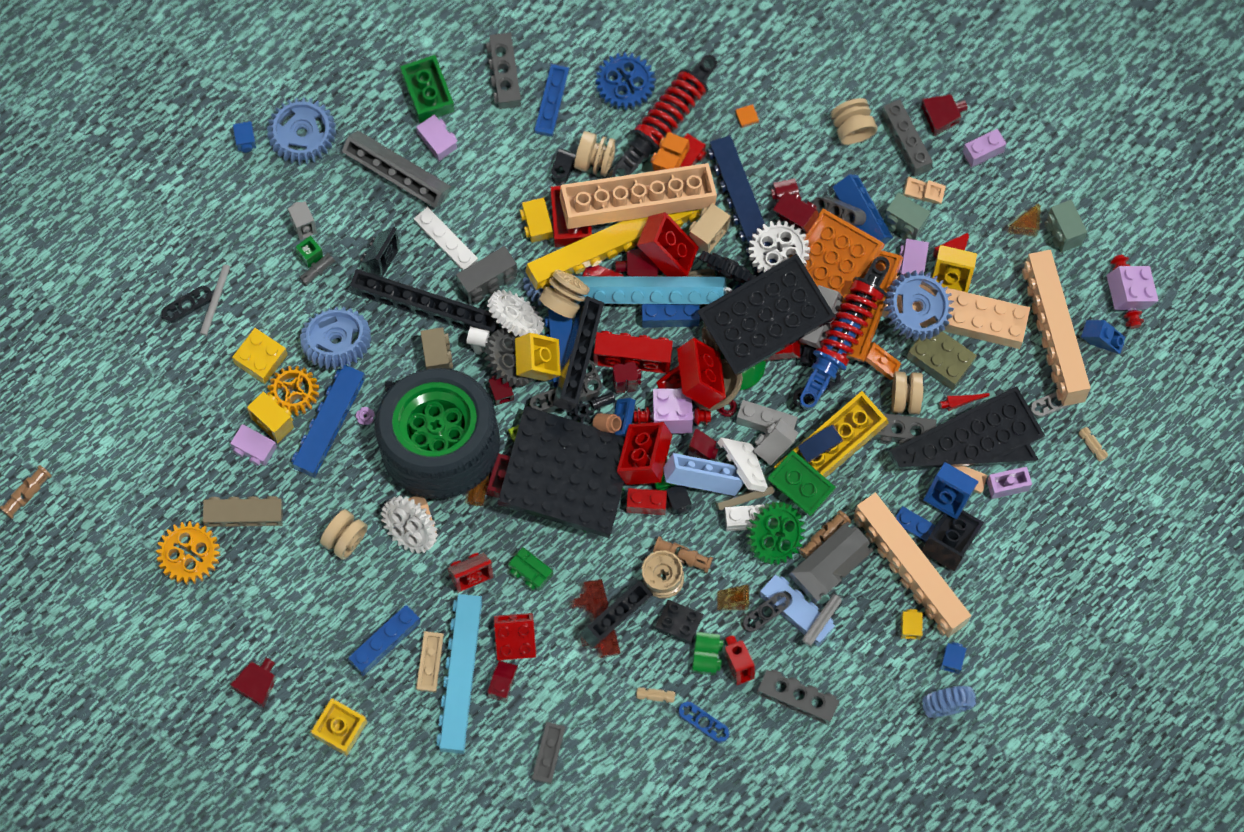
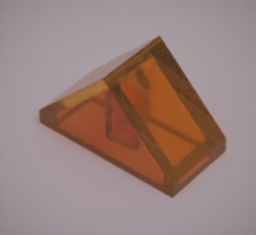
(1028, 223)
(733, 598)

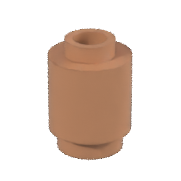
(607, 422)

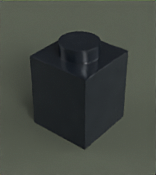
(679, 500)

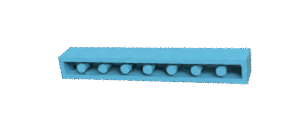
(654, 289)
(461, 672)

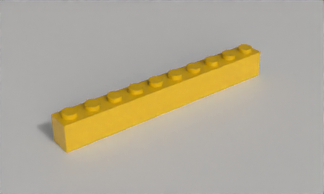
(595, 248)

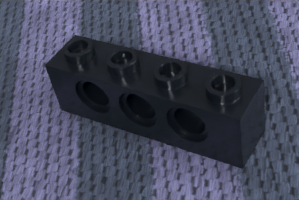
(616, 614)

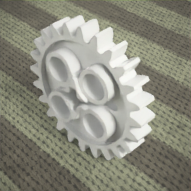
(774, 235)
(515, 313)
(409, 524)

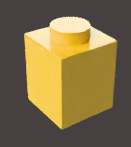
(911, 624)

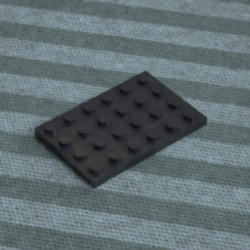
(766, 314)

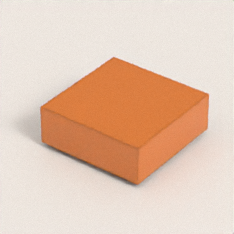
(747, 116)

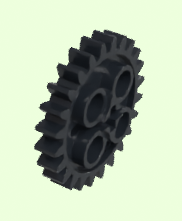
(726, 267)

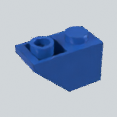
(1103, 335)

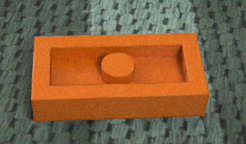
(882, 361)

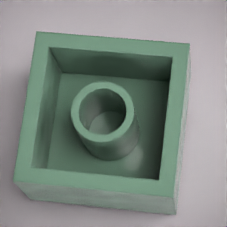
(906, 217)
(1065, 226)

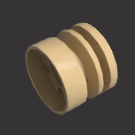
(854, 121)
(595, 153)
(563, 295)
(663, 563)

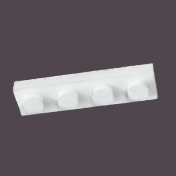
(445, 239)

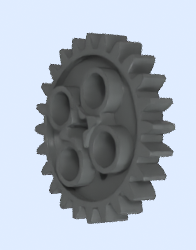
(503, 357)

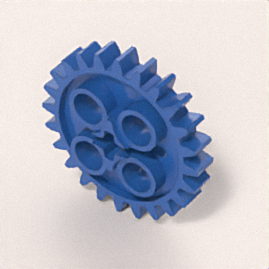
(639, 73)

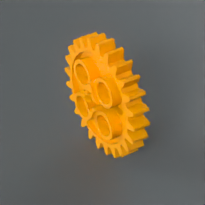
(178, 566)

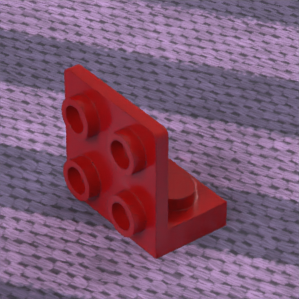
(515, 636)

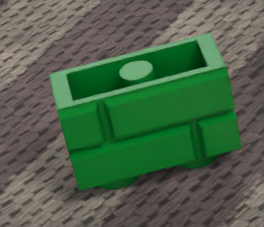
(530, 569)

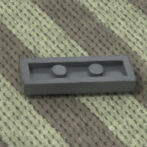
(548, 753)

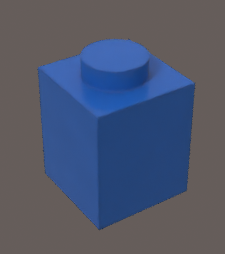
(244, 136)
(953, 657)

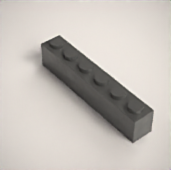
(396, 169)

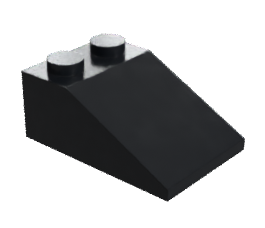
(381, 252)
(952, 539)

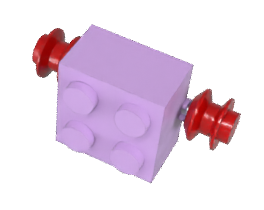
(1131, 289)
(674, 410)

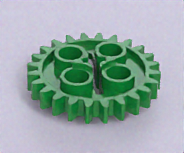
(761, 530)

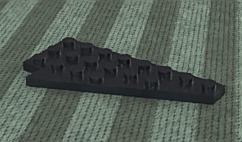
(984, 435)

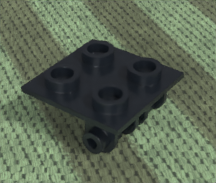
(678, 621)

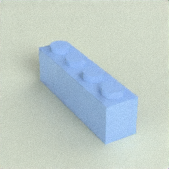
(702, 474)
(800, 612)

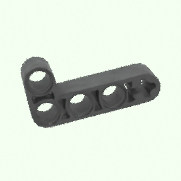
(586, 394)

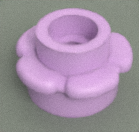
(365, 420)

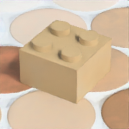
(709, 228)

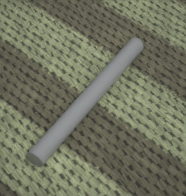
(215, 299)

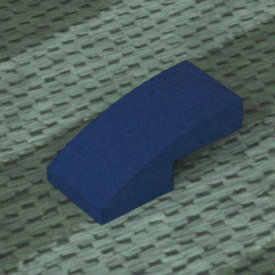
(820, 443)

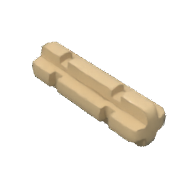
(1093, 444)
(655, 695)

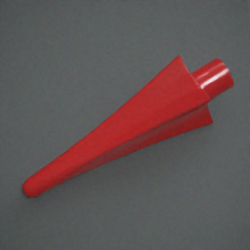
(956, 401)

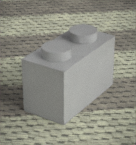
(302, 220)
(775, 441)

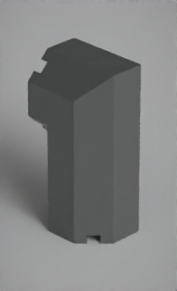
(831, 562)

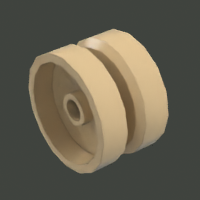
(910, 393)
(343, 534)

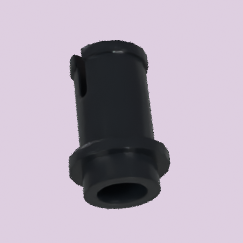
(602, 401)

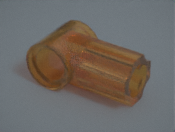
(477, 495)

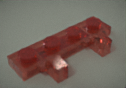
(595, 602)

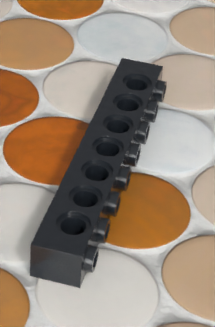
(421, 302)

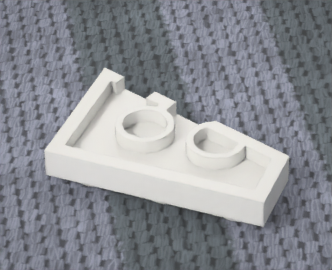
(746, 462)

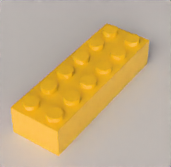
(856, 425)

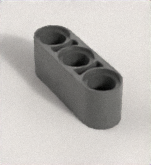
(846, 213)

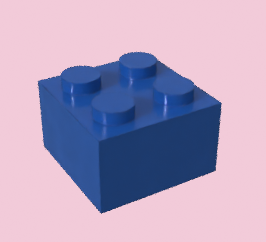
(950, 490)

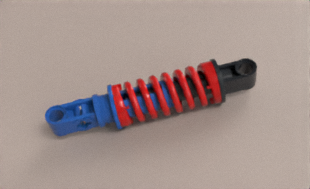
(845, 330)

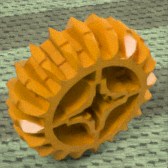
(299, 376)

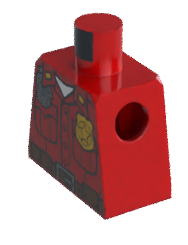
(739, 660)

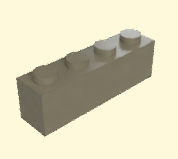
(242, 512)

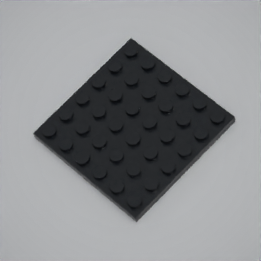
(564, 472)

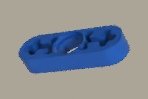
(694, 710)

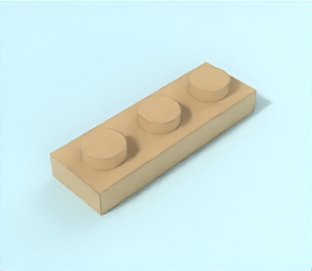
(430, 662)

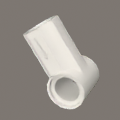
(478, 339)

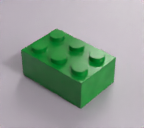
(427, 88)

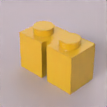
(537, 220)

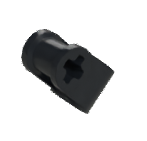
(564, 165)

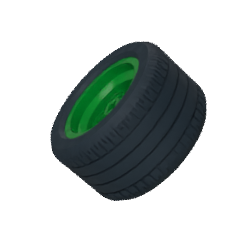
(421, 411)

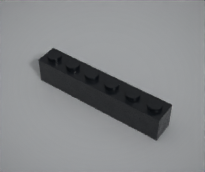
(578, 354)

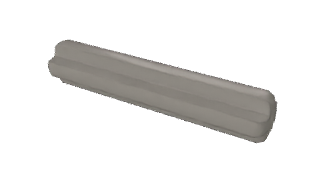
(822, 619)

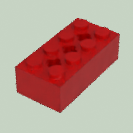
(646, 352)

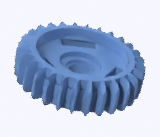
(305, 113)
(932, 306)
(333, 325)

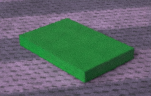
(801, 483)

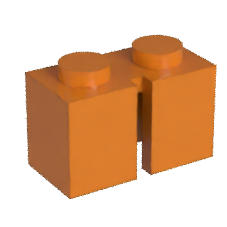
(671, 153)

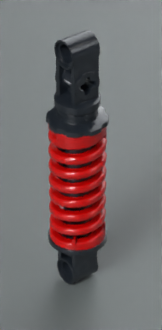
(665, 115)

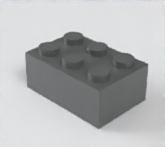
(487, 275)

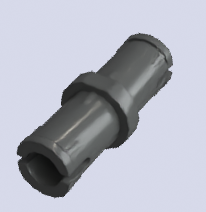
(317, 269)

